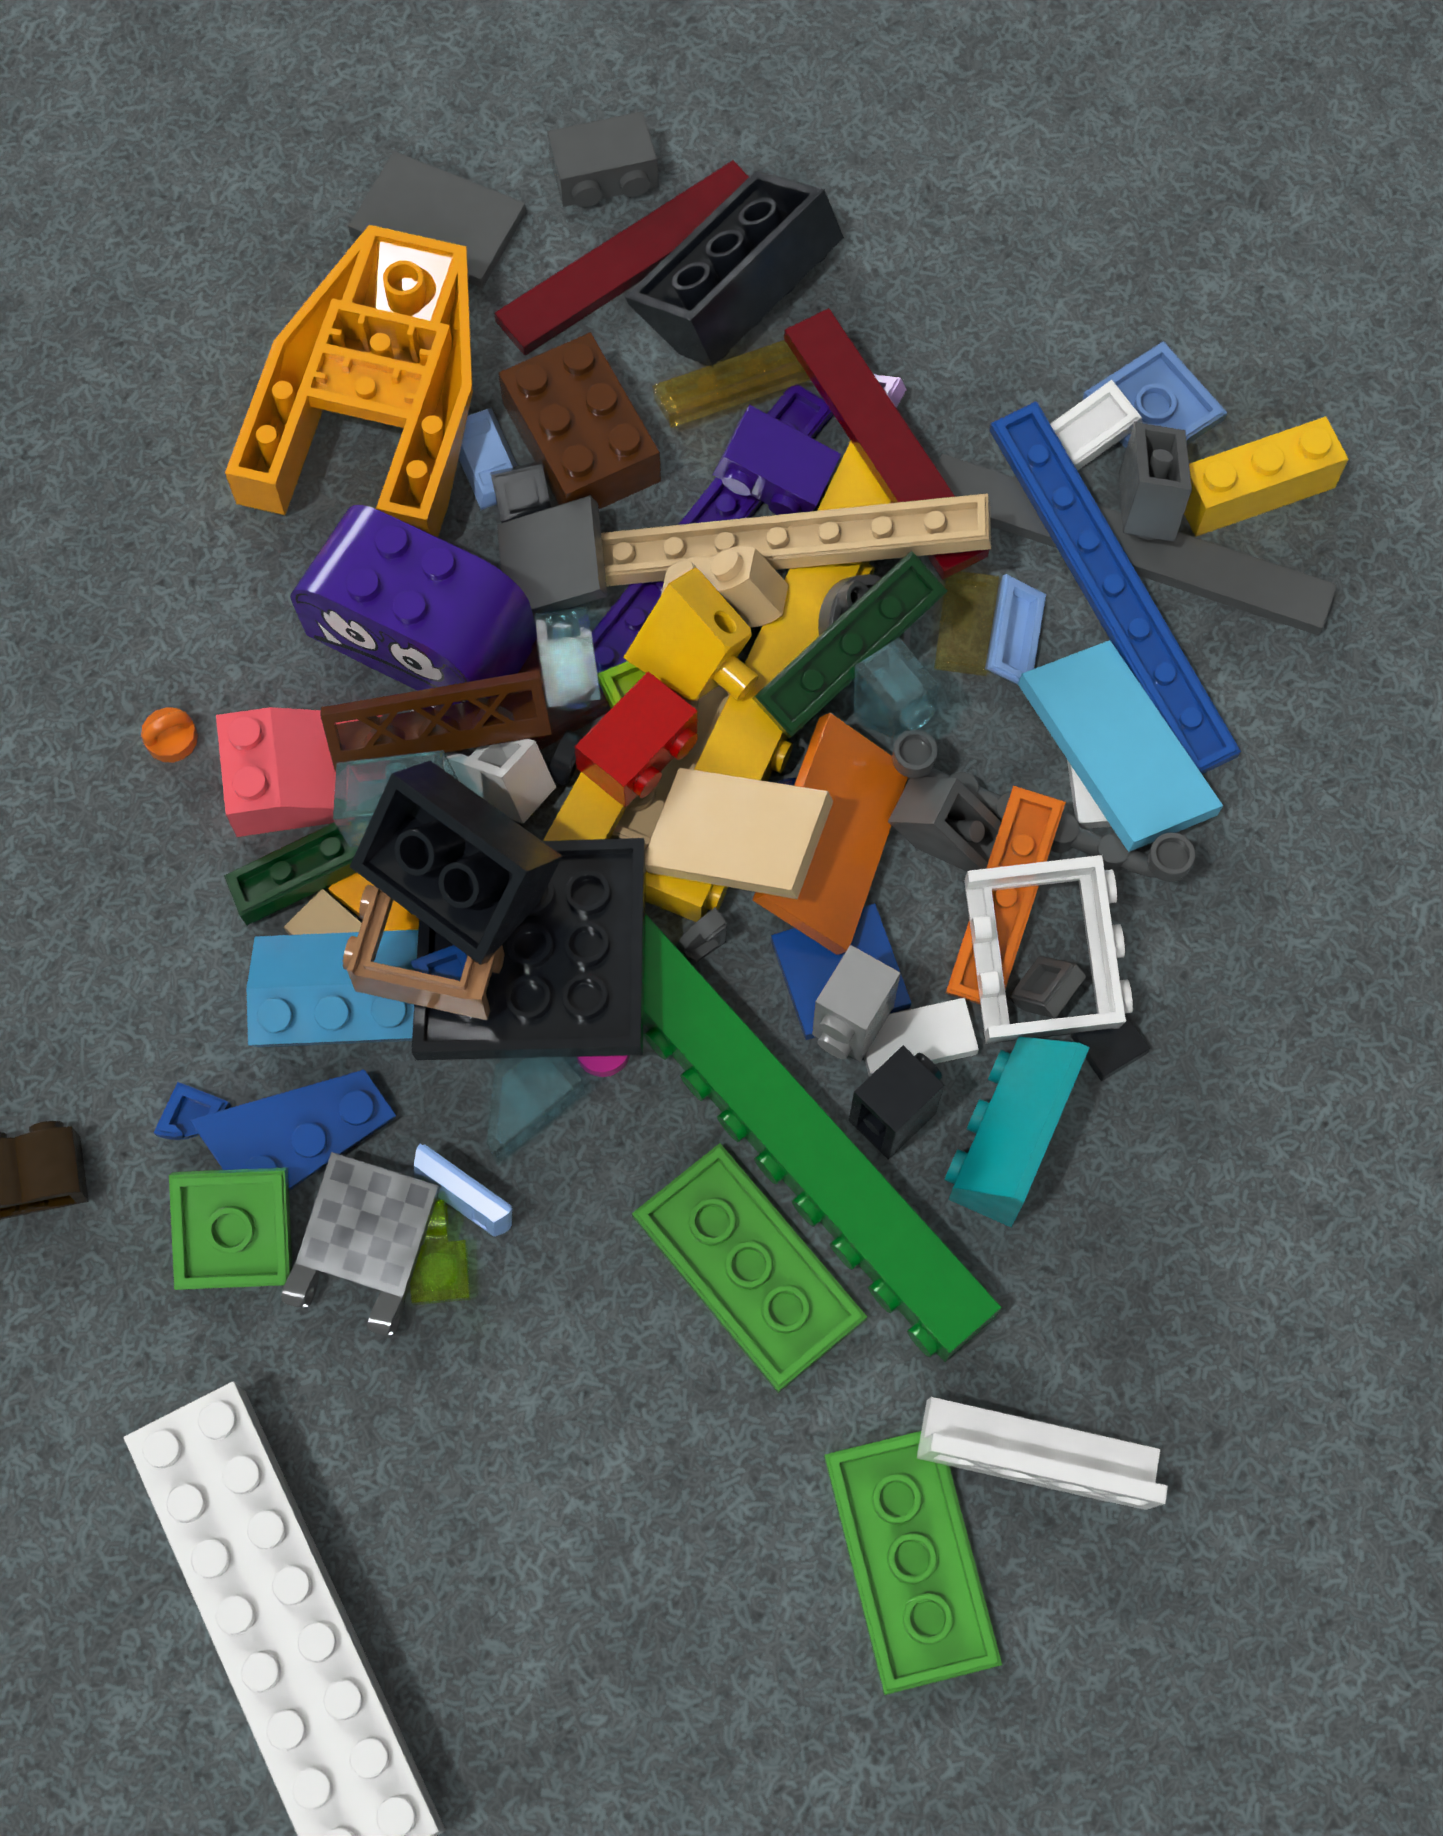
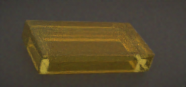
(966, 623)

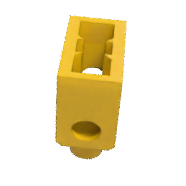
(694, 641)

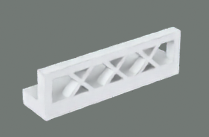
(1040, 1454)

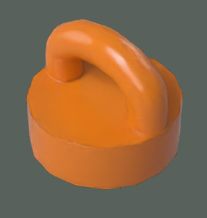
(169, 734)

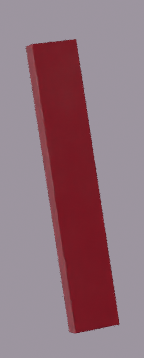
(613, 264)
(871, 421)

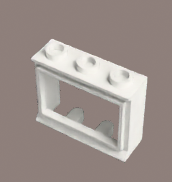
(1104, 944)

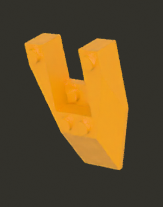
(376, 344)

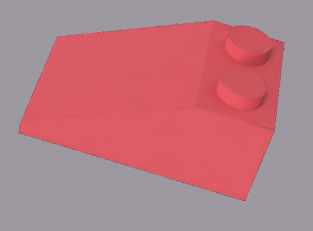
(275, 770)

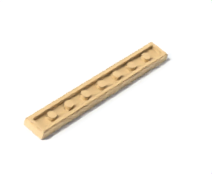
(806, 537)

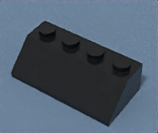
(737, 266)

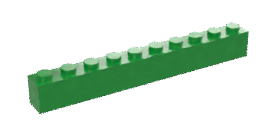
(810, 1154)

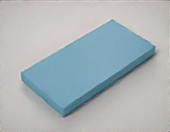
(1119, 745)

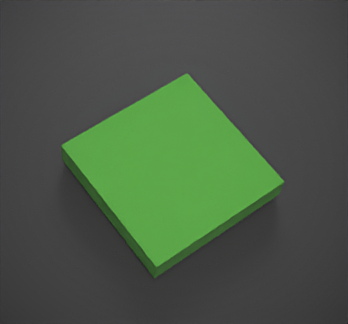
(230, 1228)

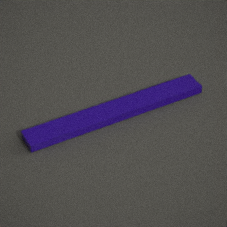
(626, 617)

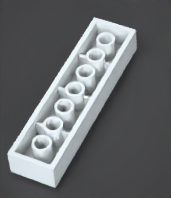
(279, 1623)

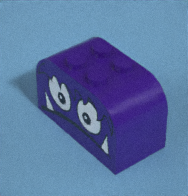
(413, 604)

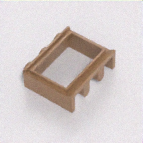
(408, 986)

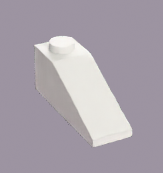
(505, 775)

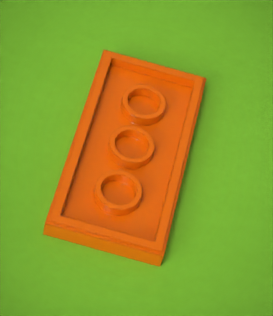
(853, 838)

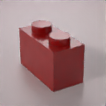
(637, 740)

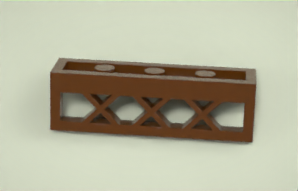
(440, 728)

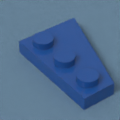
(296, 1126)

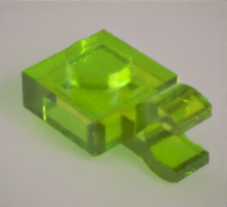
(442, 1264)

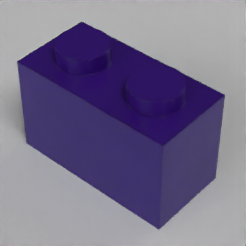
(775, 464)

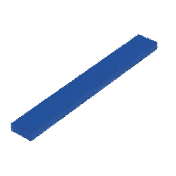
(1112, 585)

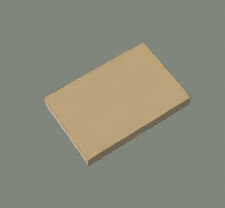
(738, 832)

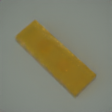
(728, 383)

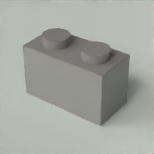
(854, 1004)

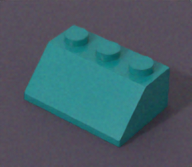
(1014, 1126)

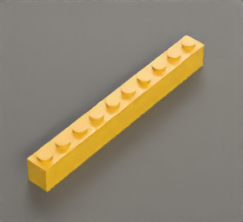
(744, 736)

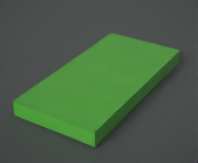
(749, 1267)
(911, 1564)

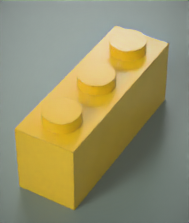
(1264, 475)

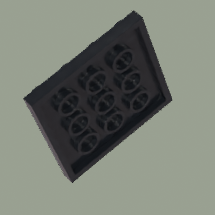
(567, 970)

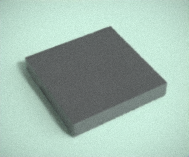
(555, 555)

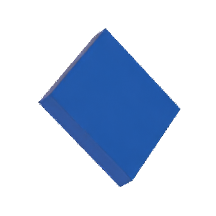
(810, 965)

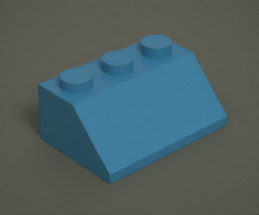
(306, 996)

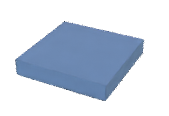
(1166, 393)

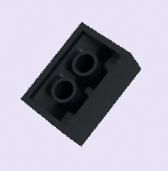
(453, 859)

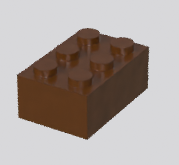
(580, 424)

